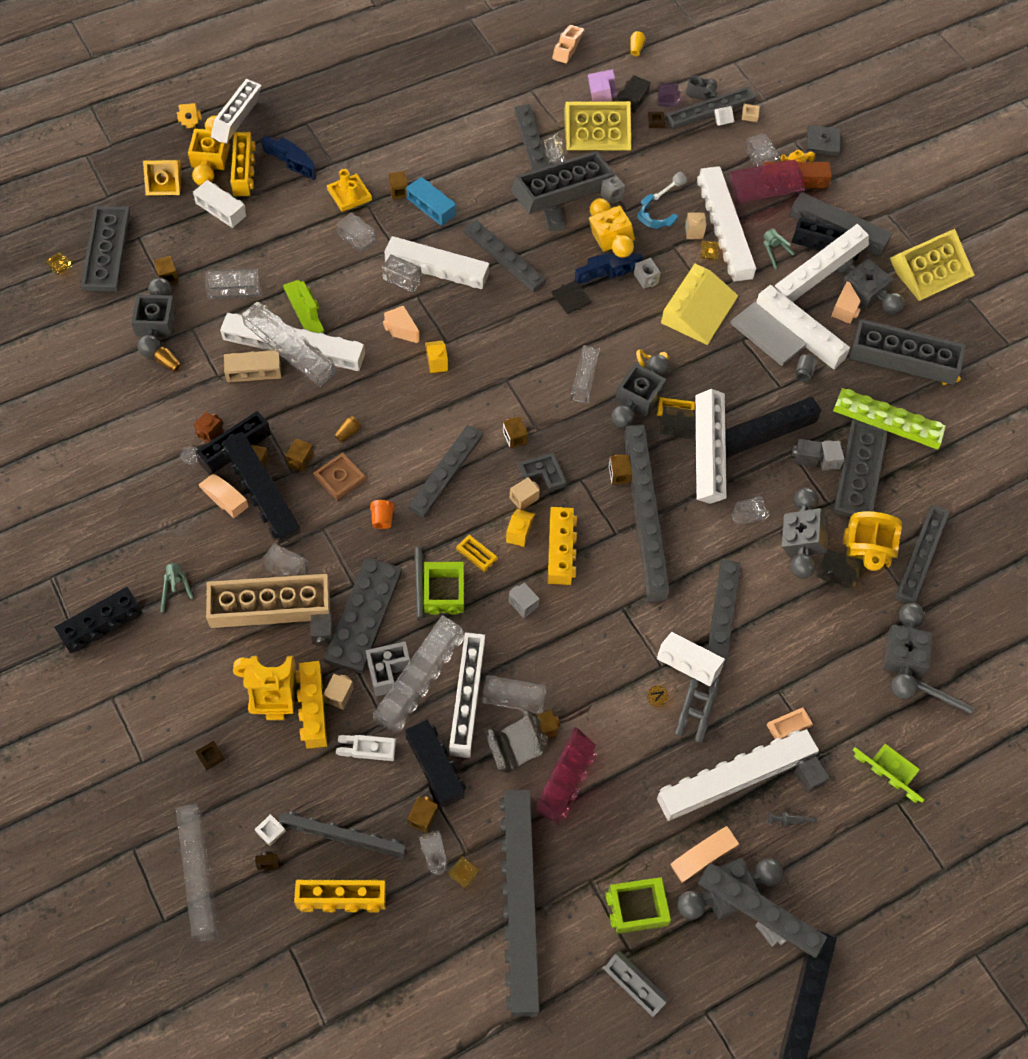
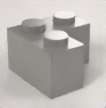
(384, 662)

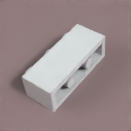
(220, 203)
(690, 659)

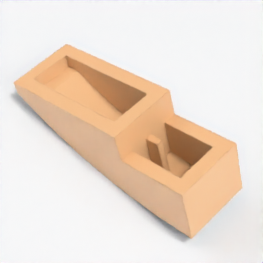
(568, 43)
(224, 495)
(706, 852)

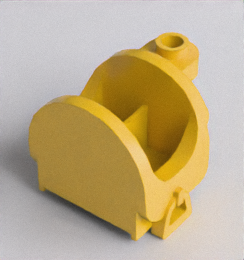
(873, 538)
(269, 688)

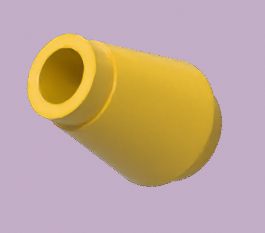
(637, 42)

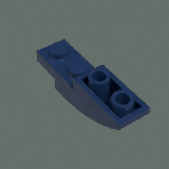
(294, 156)
(606, 264)

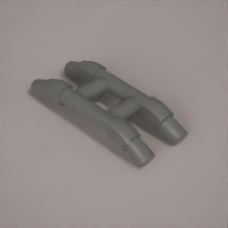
(703, 715)

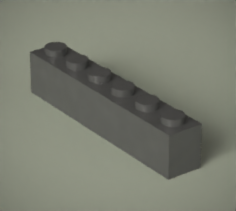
(819, 211)

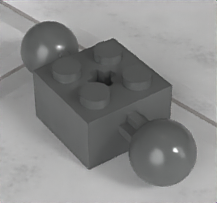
(871, 285)
(153, 316)
(640, 390)
(805, 533)
(907, 651)
(767, 872)

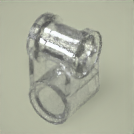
(753, 511)
(433, 849)

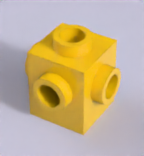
(182, 115)

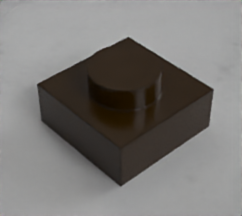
(656, 119)
(210, 755)
(267, 860)

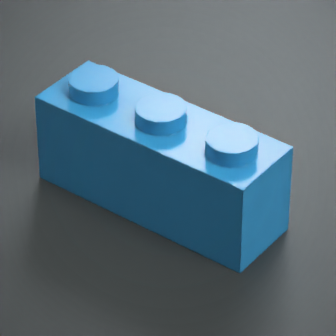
(431, 201)

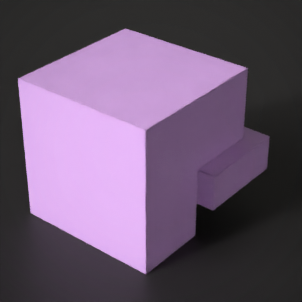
(602, 86)

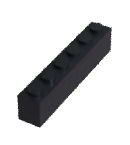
(771, 426)
(261, 488)
(807, 1002)

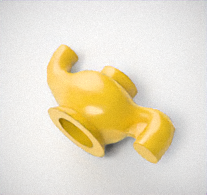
(799, 156)

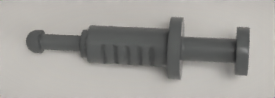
(792, 819)

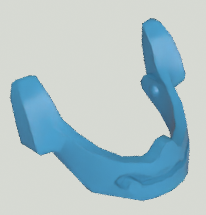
(648, 221)

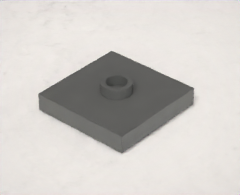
(823, 140)

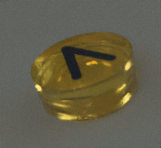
(657, 696)

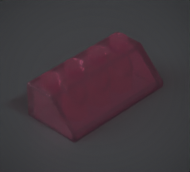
(767, 181)
(566, 777)

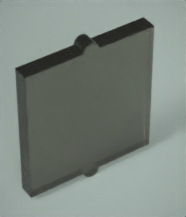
(571, 297)

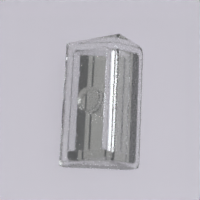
(554, 150)

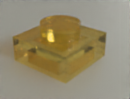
(709, 250)
(58, 263)
(463, 872)

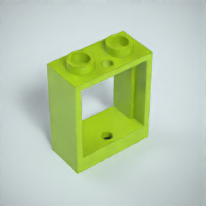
(443, 570)
(663, 917)

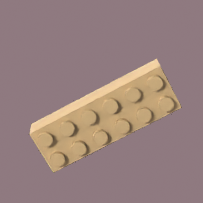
(266, 600)

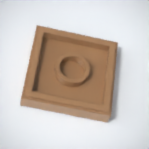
(339, 476)

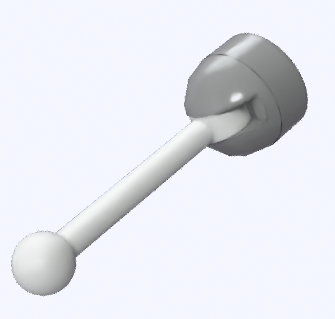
(678, 180)

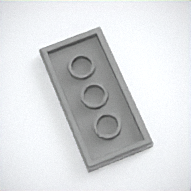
(768, 333)

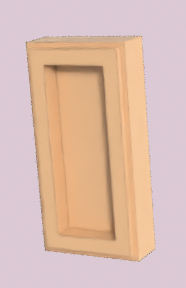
(790, 722)

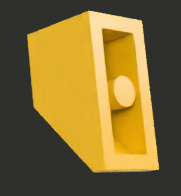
(437, 356)
(519, 527)

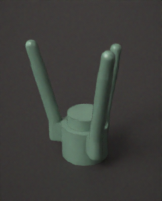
(773, 239)
(174, 575)

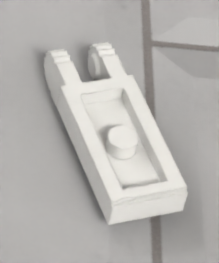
(368, 747)

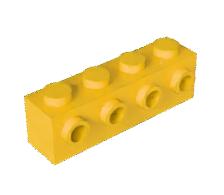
(242, 164)
(561, 546)
(313, 708)
(340, 895)

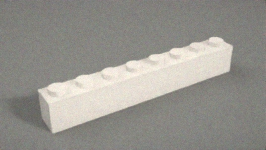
(726, 224)
(343, 352)
(736, 775)

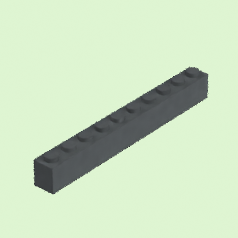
(646, 515)
(520, 904)

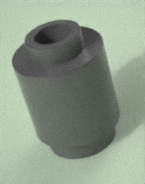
(806, 367)

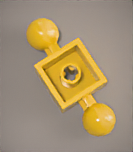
(206, 153)
(611, 228)

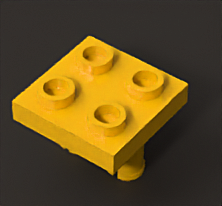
(348, 191)

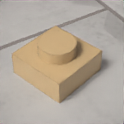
(750, 112)

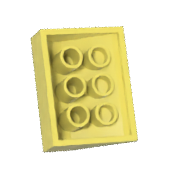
(598, 126)
(933, 265)
(699, 305)

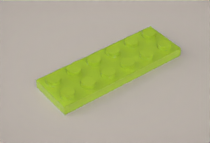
(890, 418)

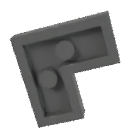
(546, 467)

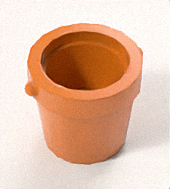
(382, 513)

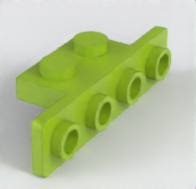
(304, 305)
(894, 767)

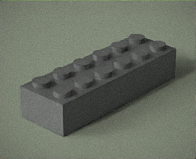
(561, 182)
(907, 351)

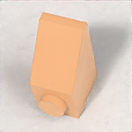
(847, 304)
(401, 324)

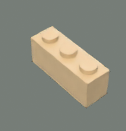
(252, 366)

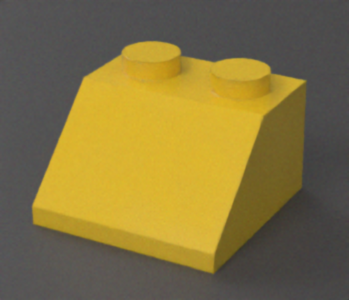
(162, 177)

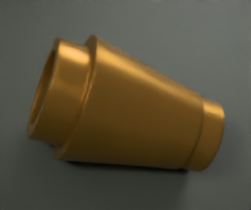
(166, 358)
(347, 429)

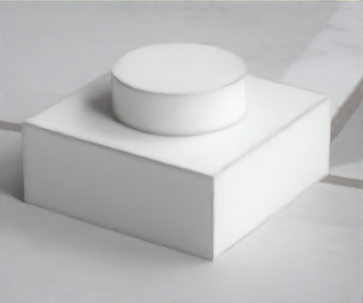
(724, 115)
(270, 830)

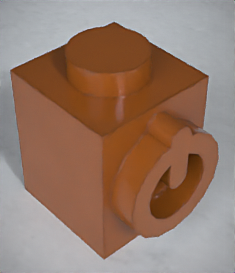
(208, 427)

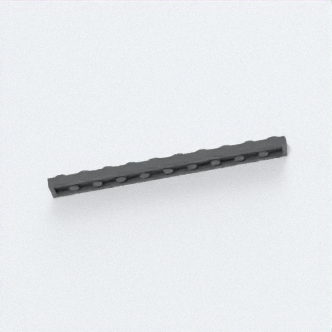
(537, 159)

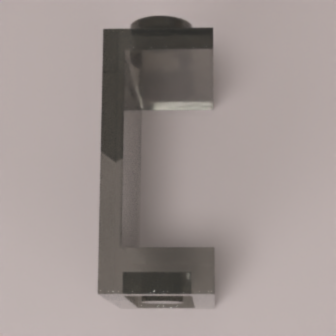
(518, 742)

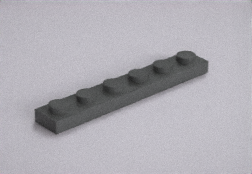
(707, 108)
(504, 256)
(445, 471)
(922, 555)
(723, 609)
(351, 837)
(762, 910)

